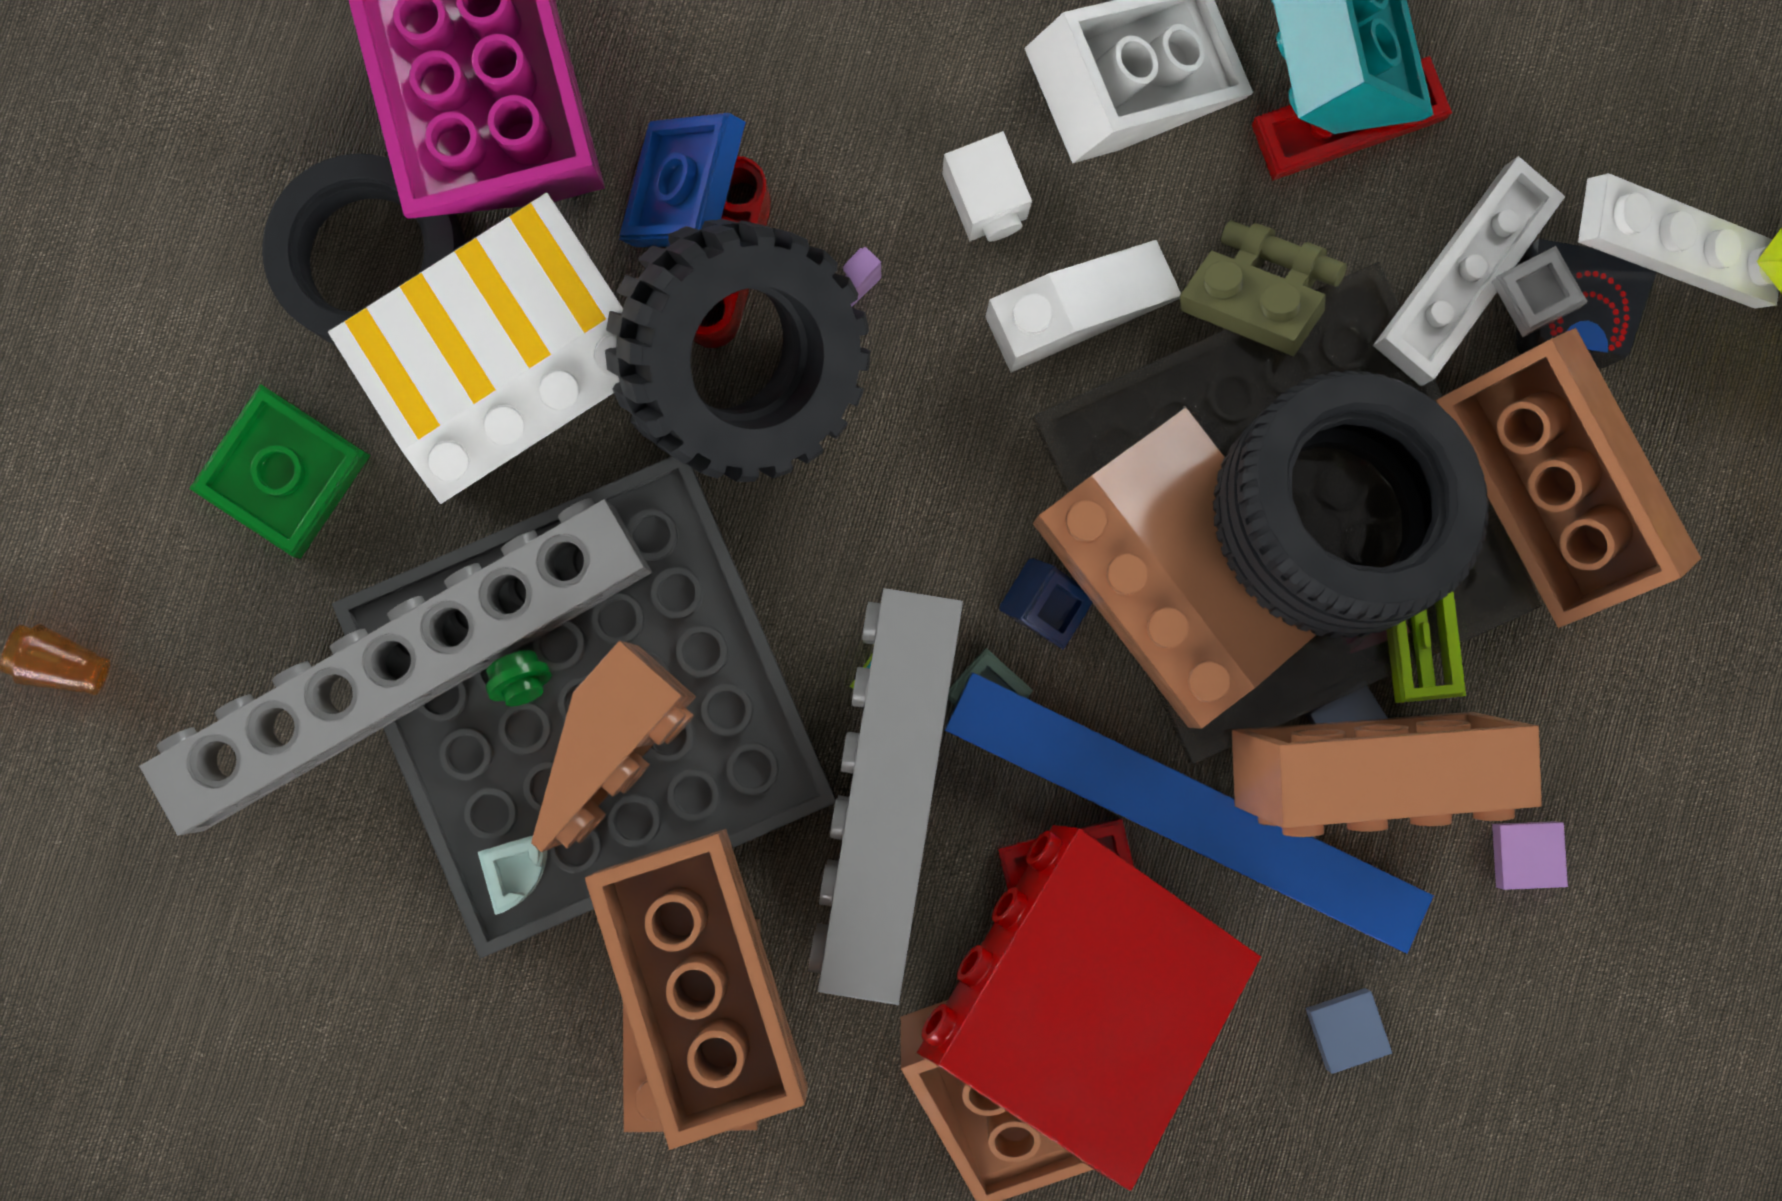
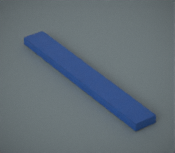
(1187, 812)

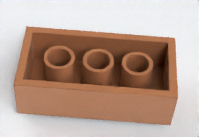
(1571, 480)
(1386, 771)
(697, 989)

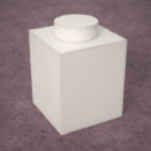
(987, 188)

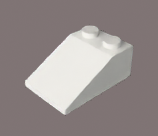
(1134, 71)

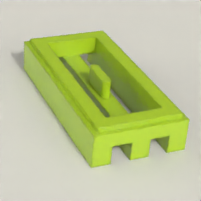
(1450, 655)

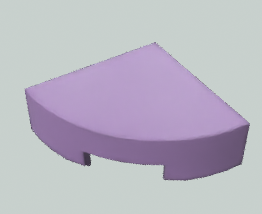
(863, 270)

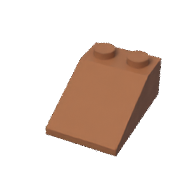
(987, 1144)

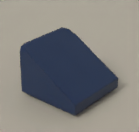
(1046, 602)

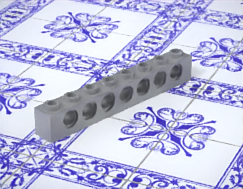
(187, 770)

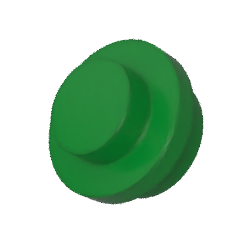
(517, 678)

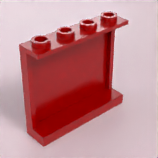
(1089, 1003)

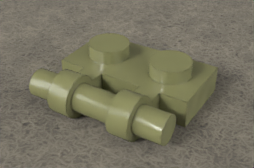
(1257, 302)

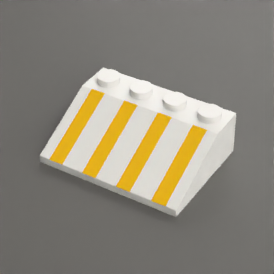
(486, 348)

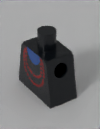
(1614, 306)

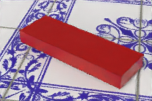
(1296, 145)

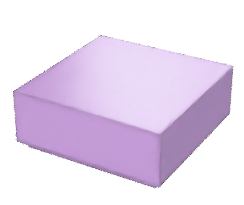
(1529, 855)

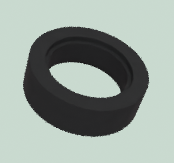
(303, 210)

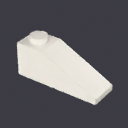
(1079, 303)

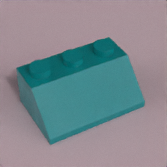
(1352, 63)

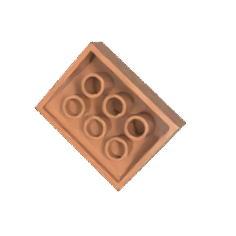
(1153, 567)

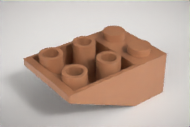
(607, 731)

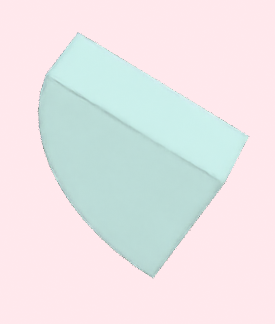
(512, 872)

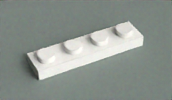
(1675, 240)
(1461, 277)

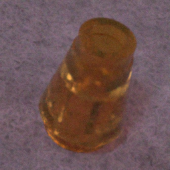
(52, 661)

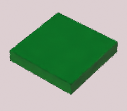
(279, 472)

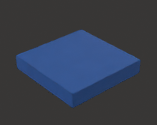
(681, 177)

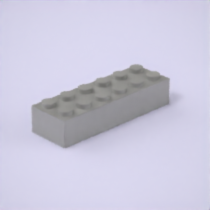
(889, 797)

